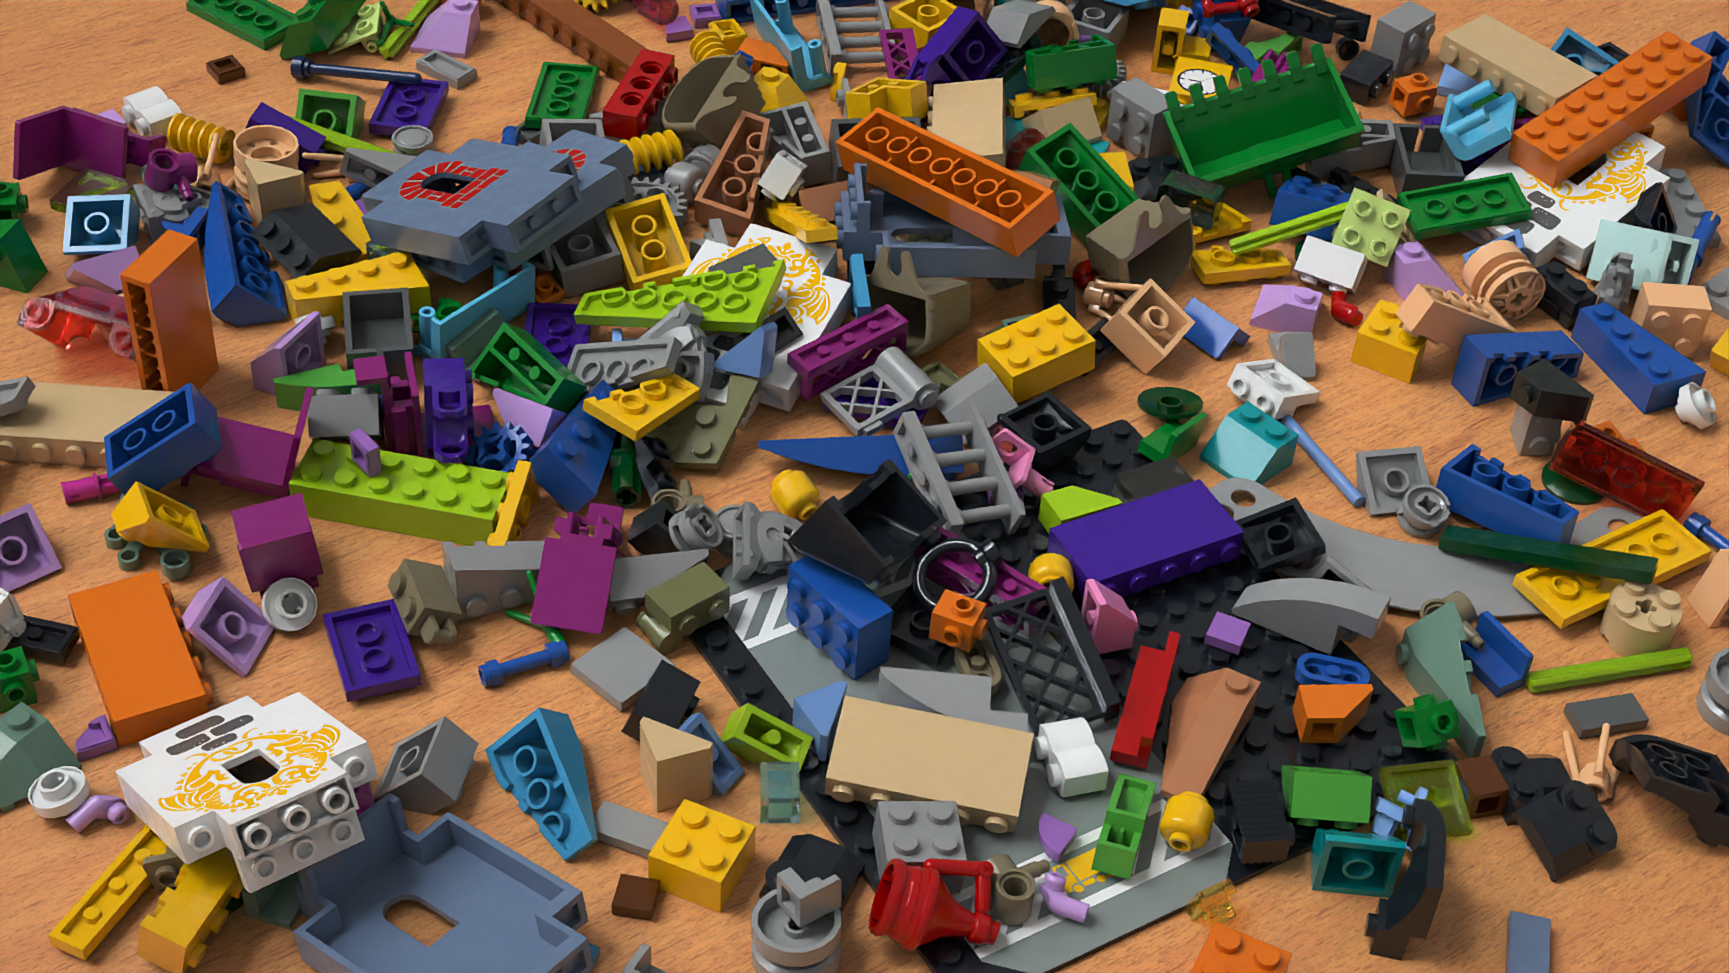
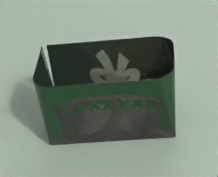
(1203, 214)

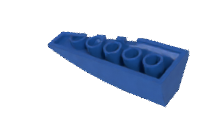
(235, 267)
(857, 453)

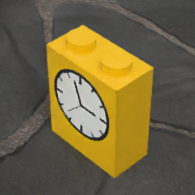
(1197, 71)

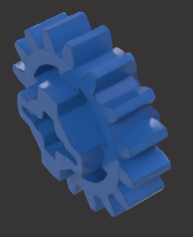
(500, 448)

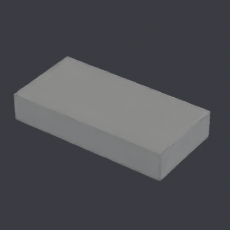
(446, 69)
(627, 828)

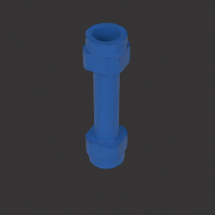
(1700, 527)
(553, 654)

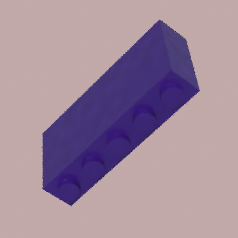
(1148, 540)

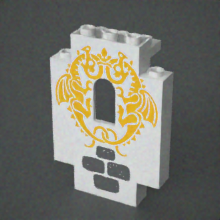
(1569, 215)
(807, 292)
(266, 824)

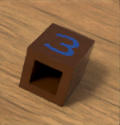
(1482, 786)

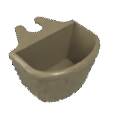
(711, 100)
(1143, 244)
(932, 305)

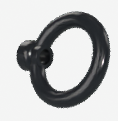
(985, 554)

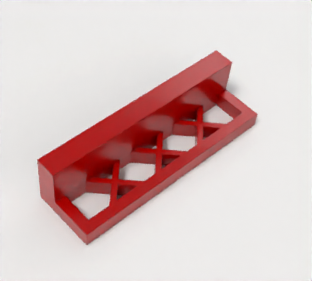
(1144, 704)

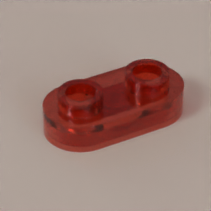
(1019, 144)

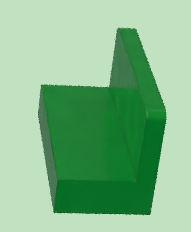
(1173, 438)

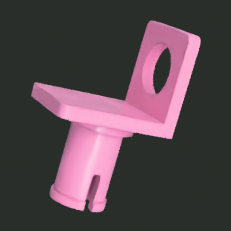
(1020, 464)

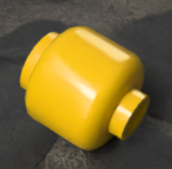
(794, 494)
(1050, 567)
(1187, 820)

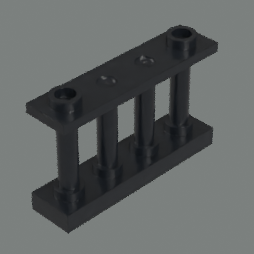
(1314, 19)

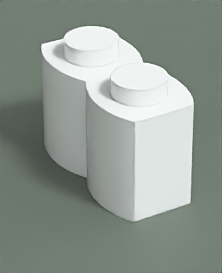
(149, 111)
(1071, 757)

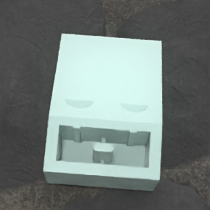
(1656, 254)

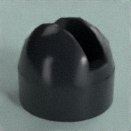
(1349, 48)

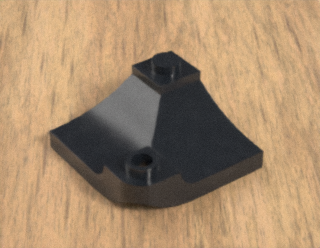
(1683, 776)
(1416, 898)

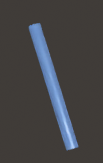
(1324, 463)

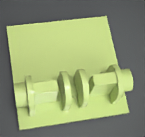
(363, 28)
(1370, 226)

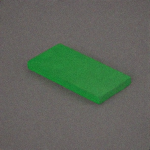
(250, 20)
(562, 93)
(1465, 206)

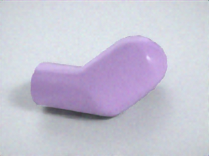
(99, 807)
(1058, 900)

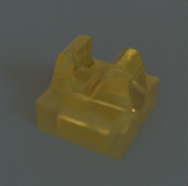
(1213, 904)

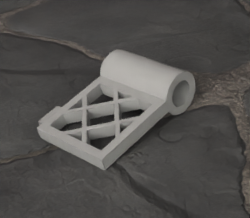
(901, 381)

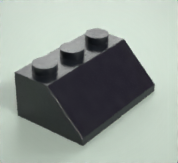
(305, 240)

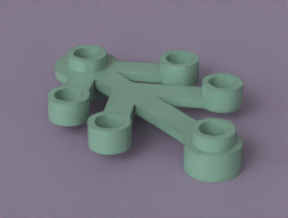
(174, 562)

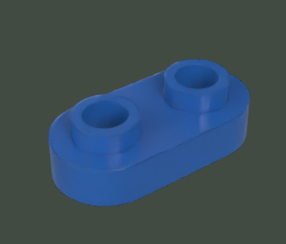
(1327, 670)

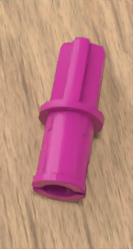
(88, 488)

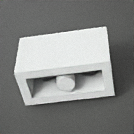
(782, 176)
(1330, 265)

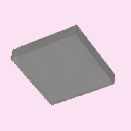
(618, 668)

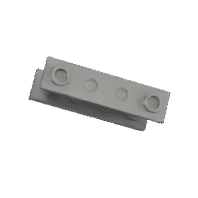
(834, 43)
(929, 480)

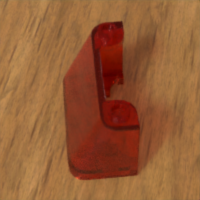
(73, 313)

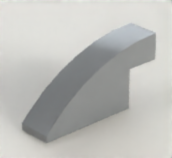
(1313, 609)
(947, 695)

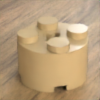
(1641, 618)

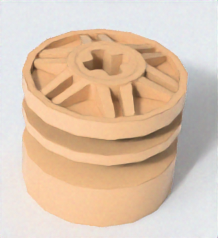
(264, 144)
(1504, 278)

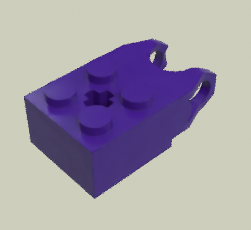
(959, 51)
(448, 408)

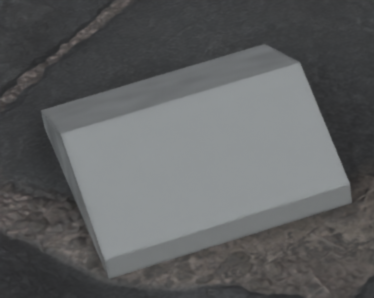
(1018, 21)
(977, 387)
(1387, 476)

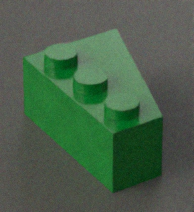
(1071, 64)
(19, 260)
(527, 369)

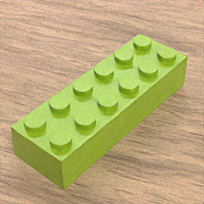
(407, 498)

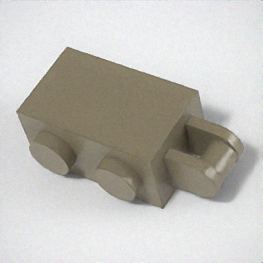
(425, 601)

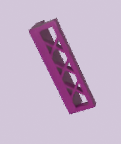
(906, 49)
(850, 346)
(963, 567)

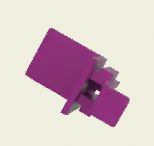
(78, 141)
(401, 406)
(254, 456)
(277, 543)
(579, 570)

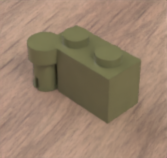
(683, 606)

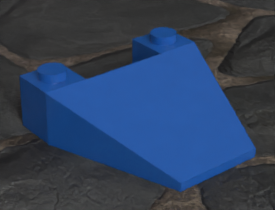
(1709, 105)

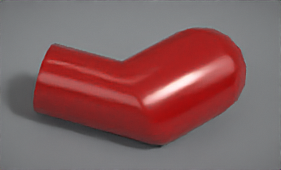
(1082, 273)
(1344, 311)

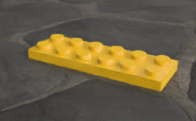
(1573, 595)

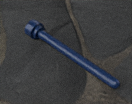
(303, 68)

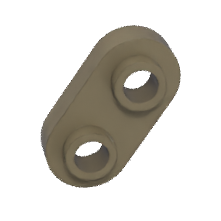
(979, 662)

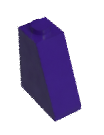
(308, 139)

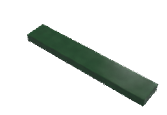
(1549, 554)

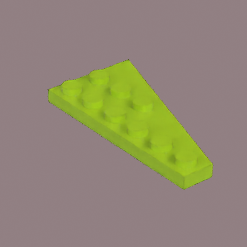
(727, 300)

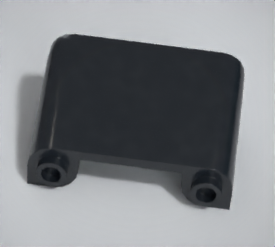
(870, 527)

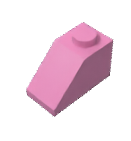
(1107, 618)

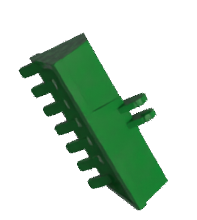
(1264, 123)

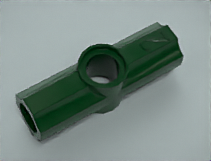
(625, 473)

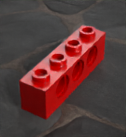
(639, 94)

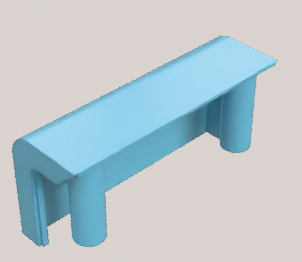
(805, 60)
(1477, 130)
(507, 296)

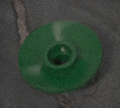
(1170, 403)
(1567, 489)

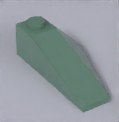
(1436, 666)
(27, 751)

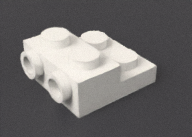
(1271, 387)

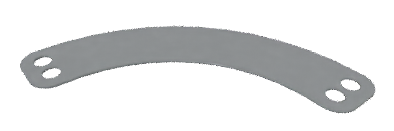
(1417, 571)

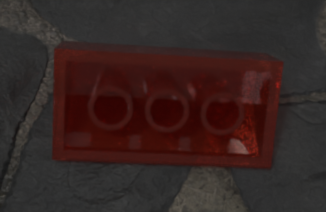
(1623, 472)

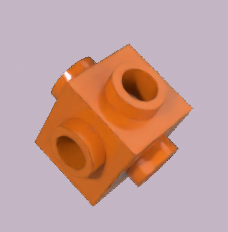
(1413, 94)
(958, 621)

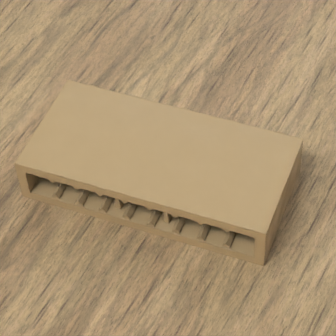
(1513, 63)
(971, 116)
(70, 422)
(929, 756)

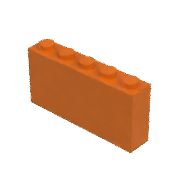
(170, 314)
(140, 656)

